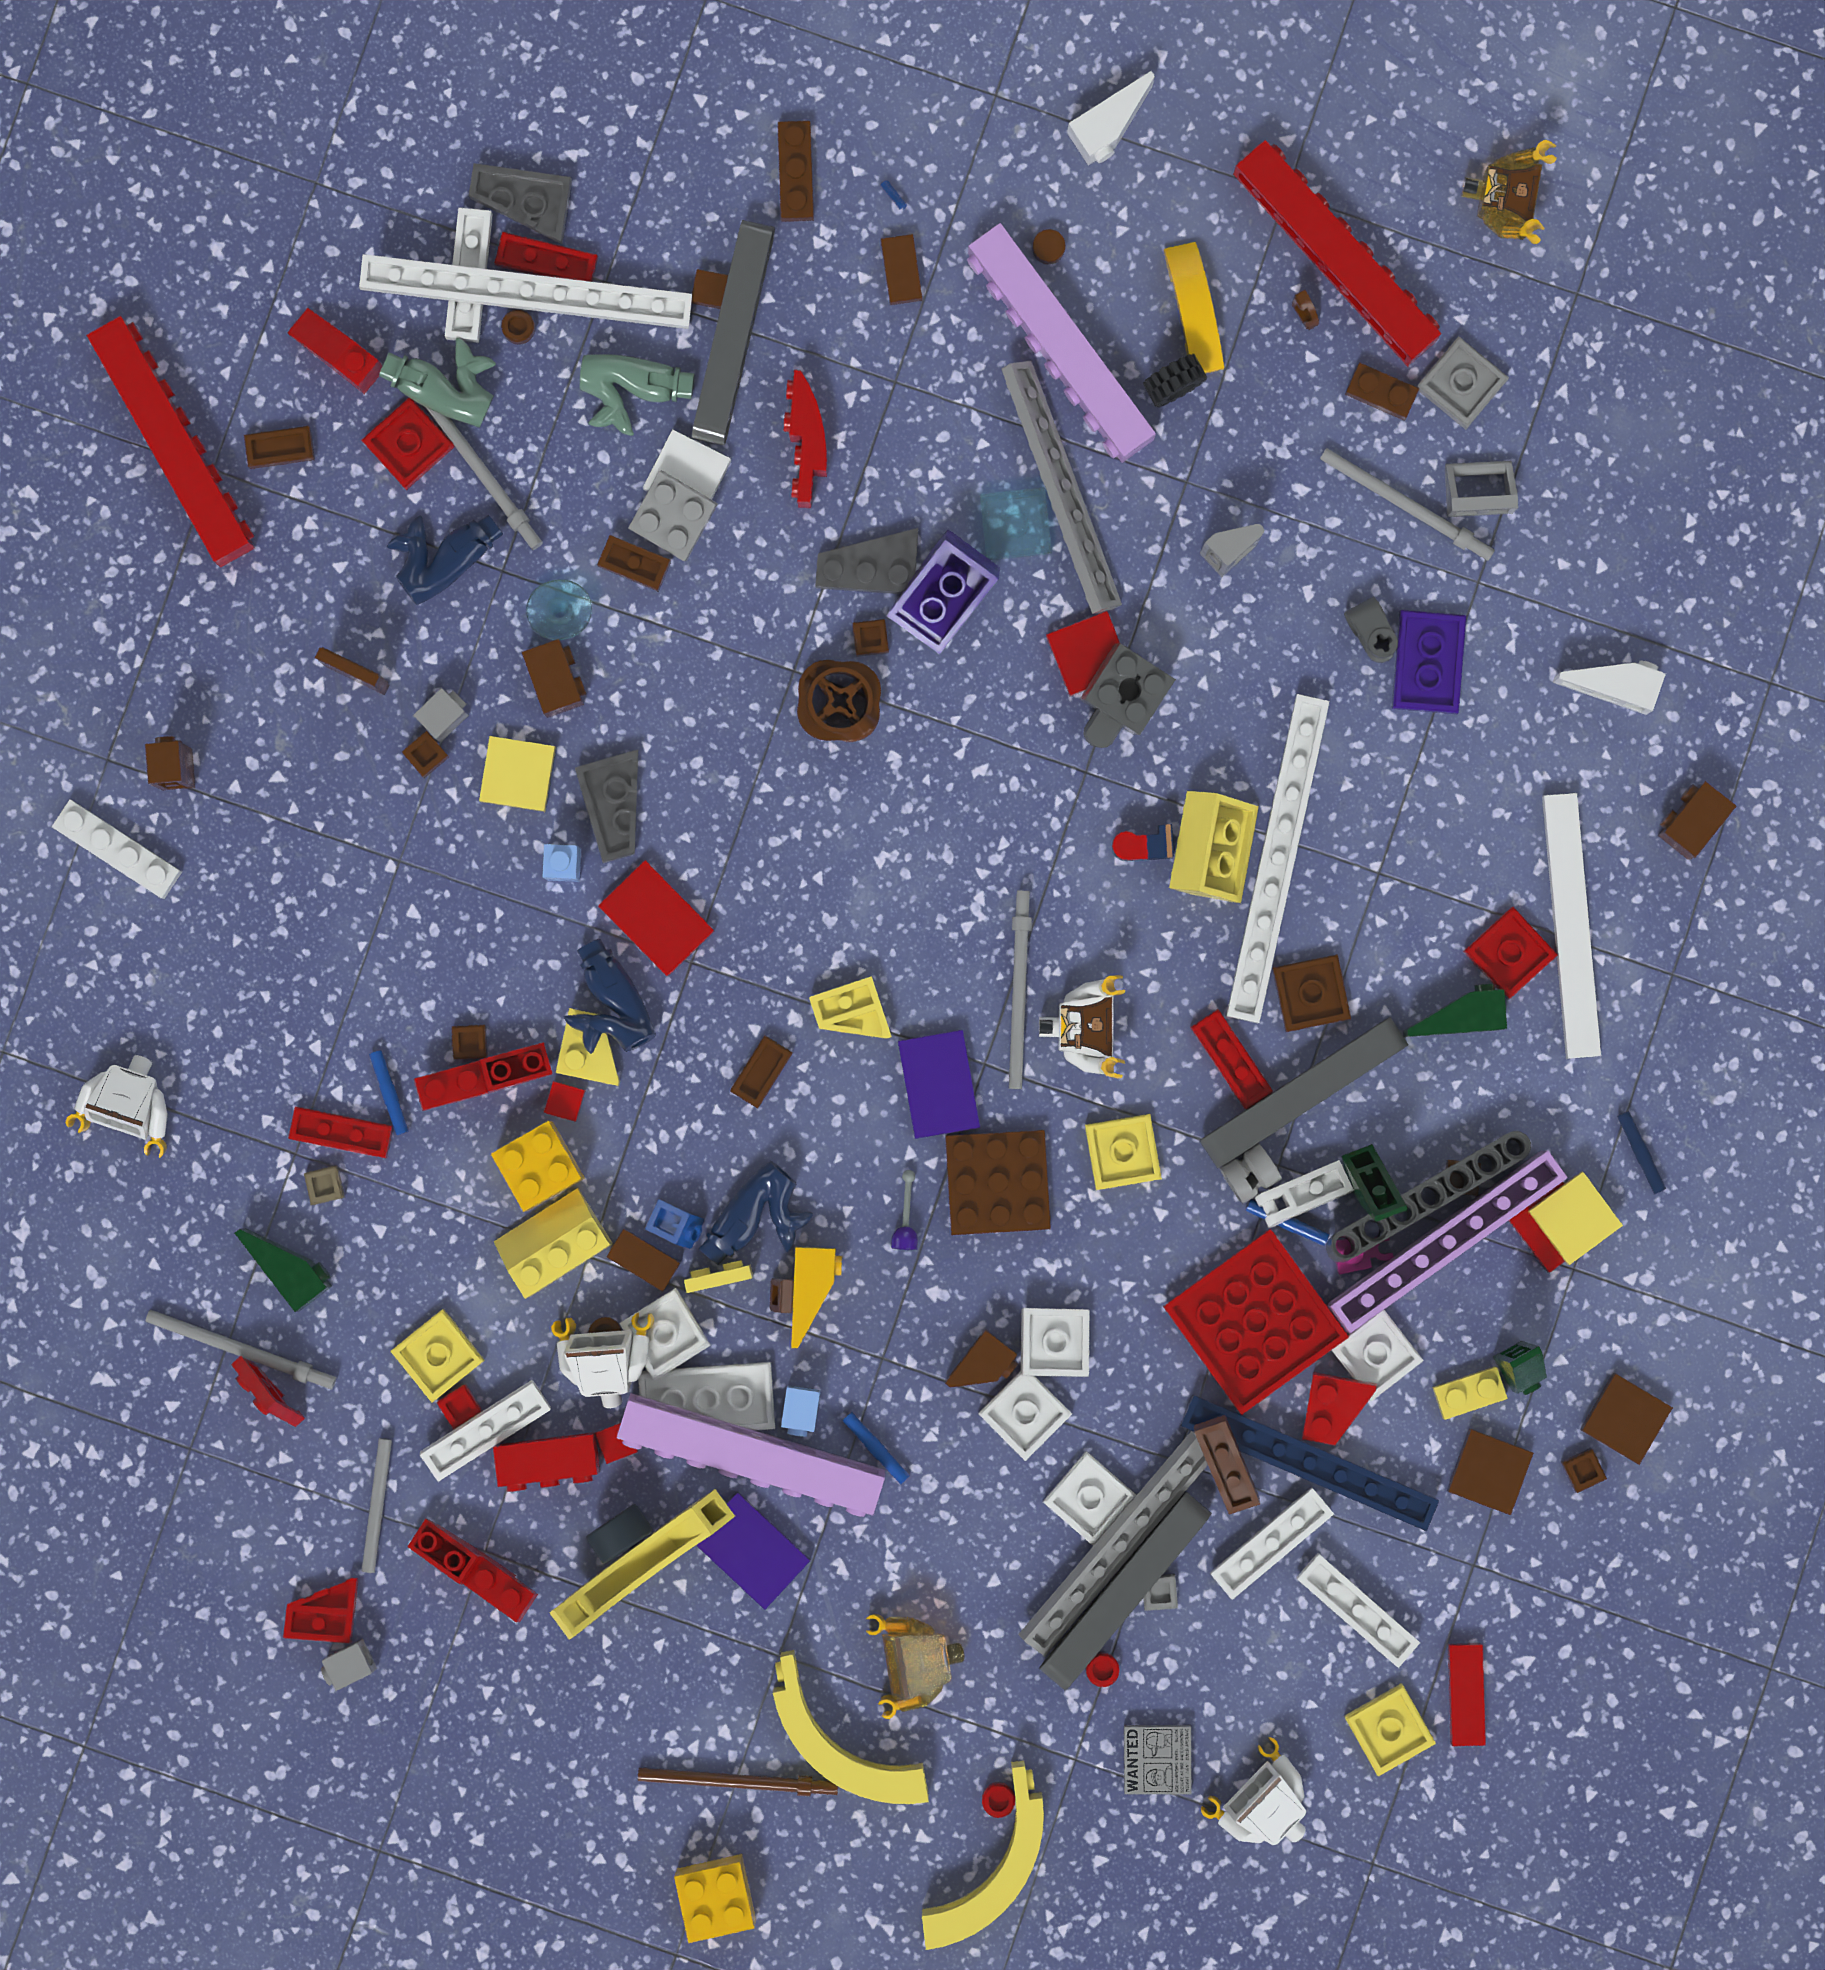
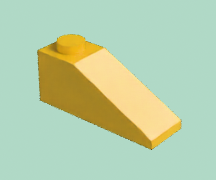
(813, 1279)

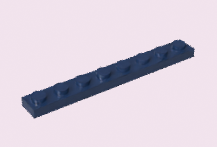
(1318, 1465)

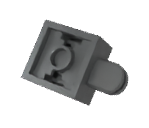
(1123, 695)

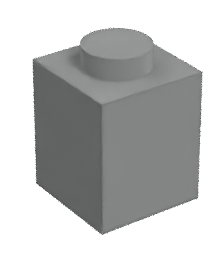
(442, 714)
(348, 1665)

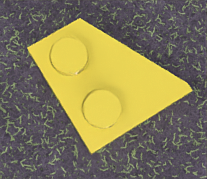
(851, 1010)
(578, 1062)

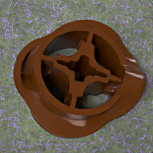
(863, 678)

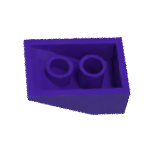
(944, 591)

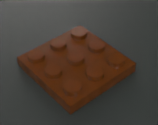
(997, 1182)

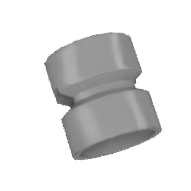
(1259, 1165)

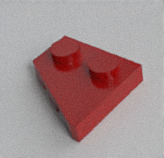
(267, 1394)
(1334, 1406)
(324, 1615)

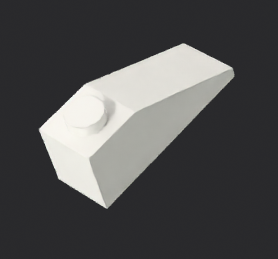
(1104, 125)
(1625, 685)

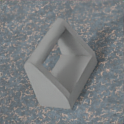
(1484, 504)
(1229, 547)

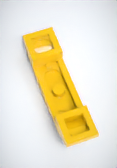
(1195, 305)

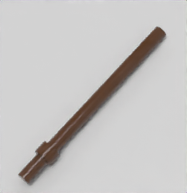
(803, 1785)

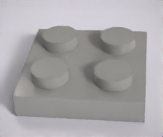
(673, 515)

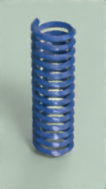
(895, 197)

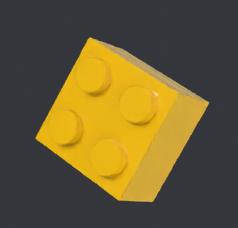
(537, 1166)
(715, 1898)

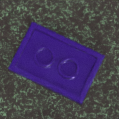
(1429, 662)
(938, 1084)
(754, 1553)

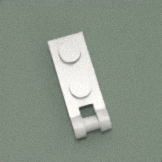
(1305, 1193)

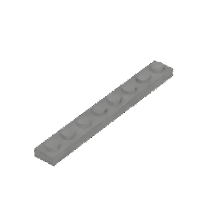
(1061, 486)
(1115, 1546)

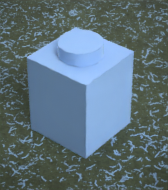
(561, 863)
(800, 1410)

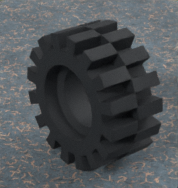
(1175, 380)

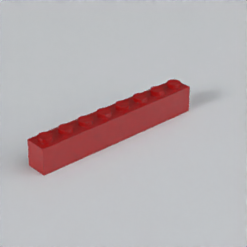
(1336, 252)
(171, 441)

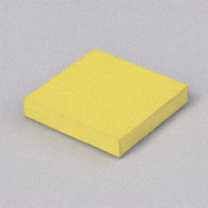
(517, 774)
(1123, 1152)
(1575, 1218)
(437, 1355)
(1389, 1729)

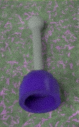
(905, 1237)

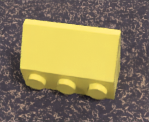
(1213, 846)
(552, 1243)

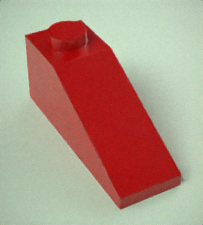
(336, 350)

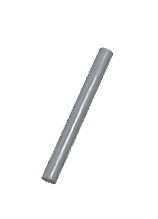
(376, 1505)

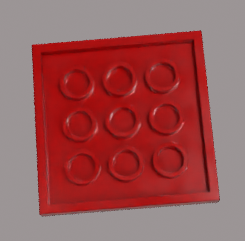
(1255, 1321)

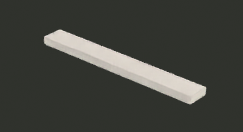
(1571, 925)

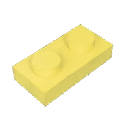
(704, 1279)
(1470, 1393)

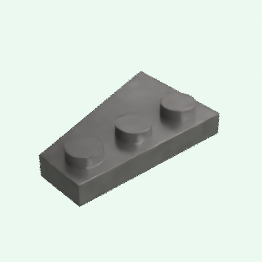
(524, 196)
(870, 566)
(611, 800)

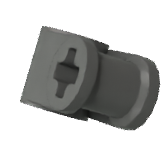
(1369, 624)

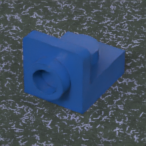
(675, 1224)

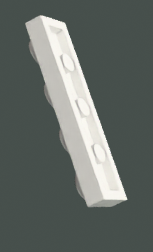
(470, 250)
(116, 849)
(485, 1430)
(1271, 1543)
(1358, 1610)

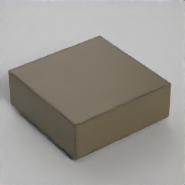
(324, 1185)

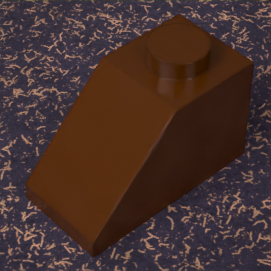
(983, 1362)

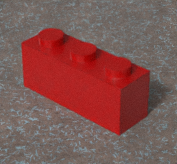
(546, 1461)

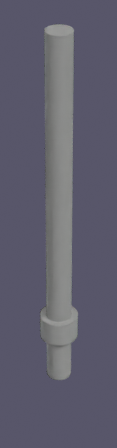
(516, 518)
(1462, 537)
(1021, 925)
(301, 1371)

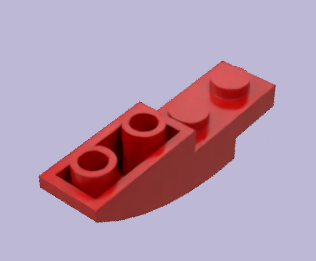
(805, 427)
(482, 1077)
(473, 1569)

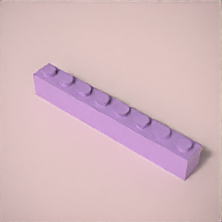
(1060, 343)
(1446, 1241)
(751, 1454)

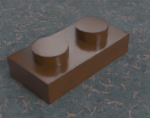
(1382, 391)
(634, 563)

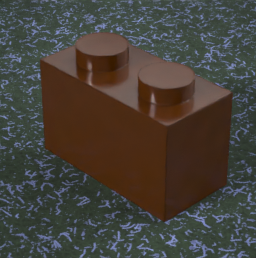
(554, 678)
(169, 764)
(1696, 819)

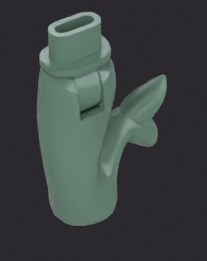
(639, 376)
(432, 389)

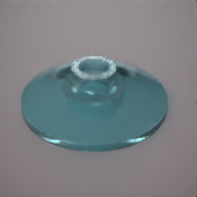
(557, 597)

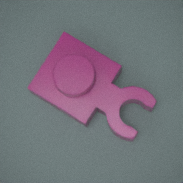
(1361, 1261)

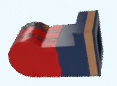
(1135, 847)

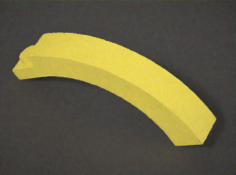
(641, 1563)
(861, 1777)
(979, 1908)

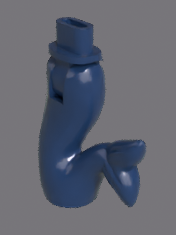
(454, 556)
(615, 990)
(743, 1214)

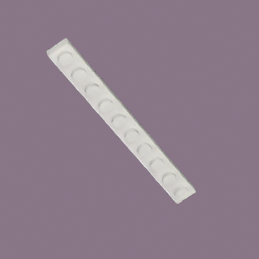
(525, 291)
(1277, 858)

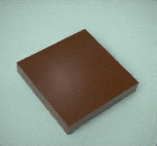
(352, 670)
(1311, 993)
(1626, 1418)
(1490, 1472)

